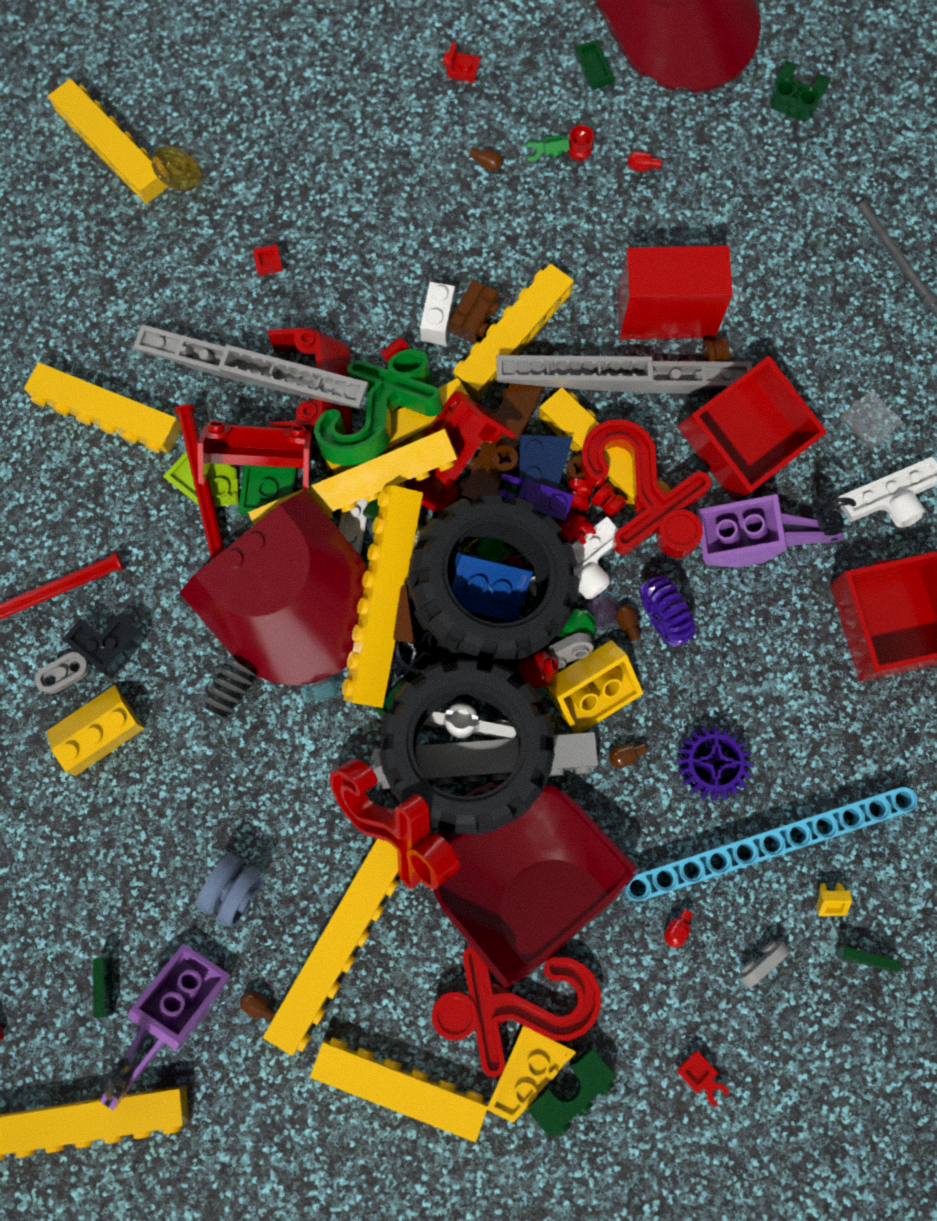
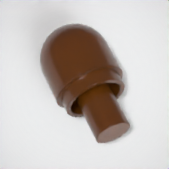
(487, 158)
(628, 621)
(626, 755)
(256, 1005)

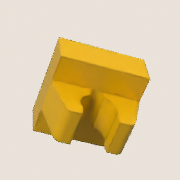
(833, 902)

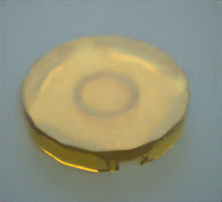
(175, 169)

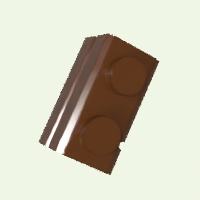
(474, 312)

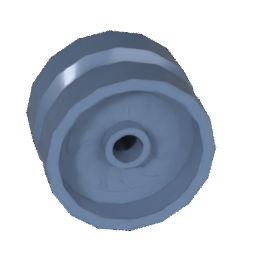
(230, 890)

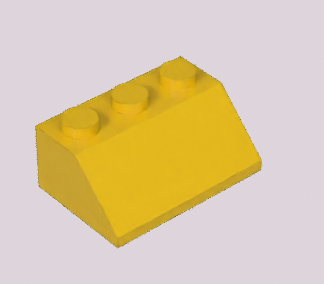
(594, 687)
(93, 731)

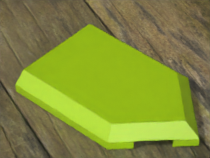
(221, 480)

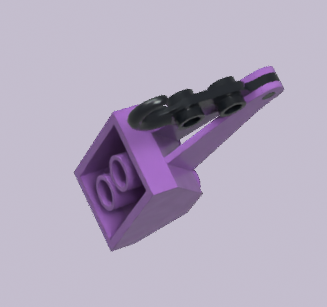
(758, 531)
(170, 1011)

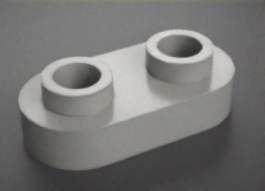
(571, 649)
(63, 672)
(755, 971)

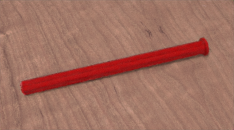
(203, 491)
(61, 585)

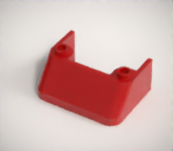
(331, 356)
(467, 427)
(255, 447)

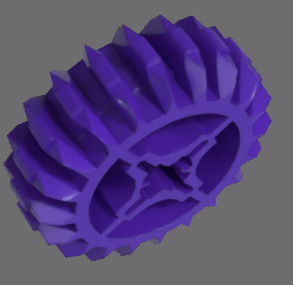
(667, 611)
(715, 750)

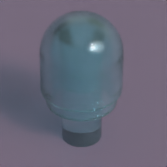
(321, 691)

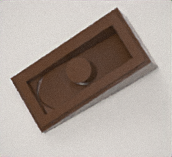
(406, 623)

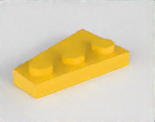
(526, 1072)

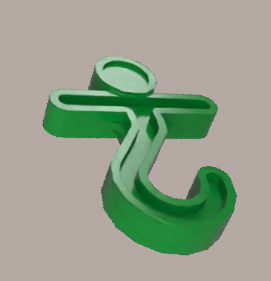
(403, 384)

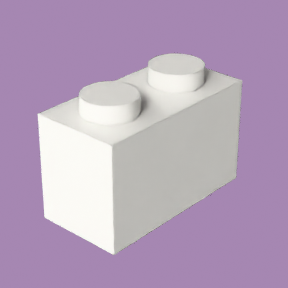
(437, 313)

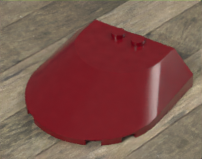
(685, 40)
(284, 595)
(531, 883)

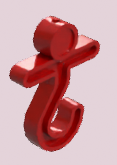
(656, 511)
(420, 854)
(489, 1005)

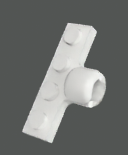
(894, 494)
(591, 575)
(463, 721)

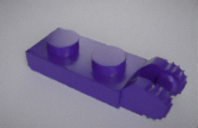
(546, 499)

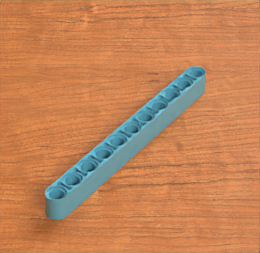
(781, 837)

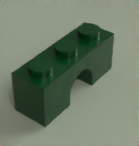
(555, 1112)

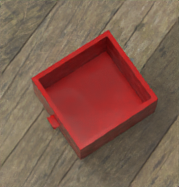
(673, 292)
(752, 429)
(890, 615)

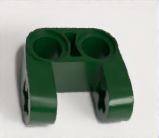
(796, 97)

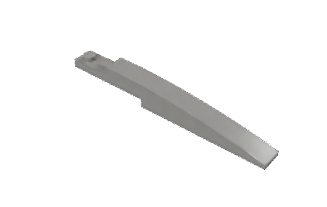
(252, 367)
(619, 373)

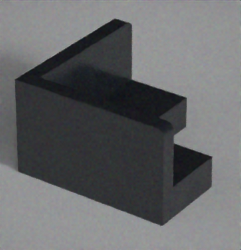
(110, 649)

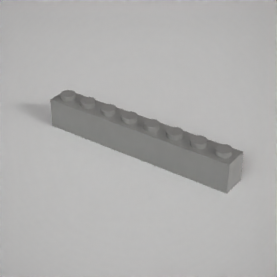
(494, 759)

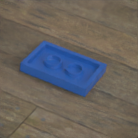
(489, 586)

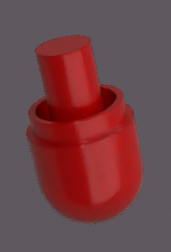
(643, 161)
(678, 929)

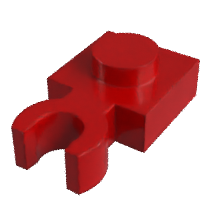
(575, 527)
(699, 1076)

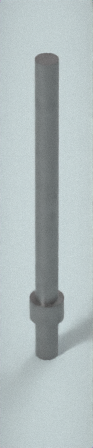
(929, 299)

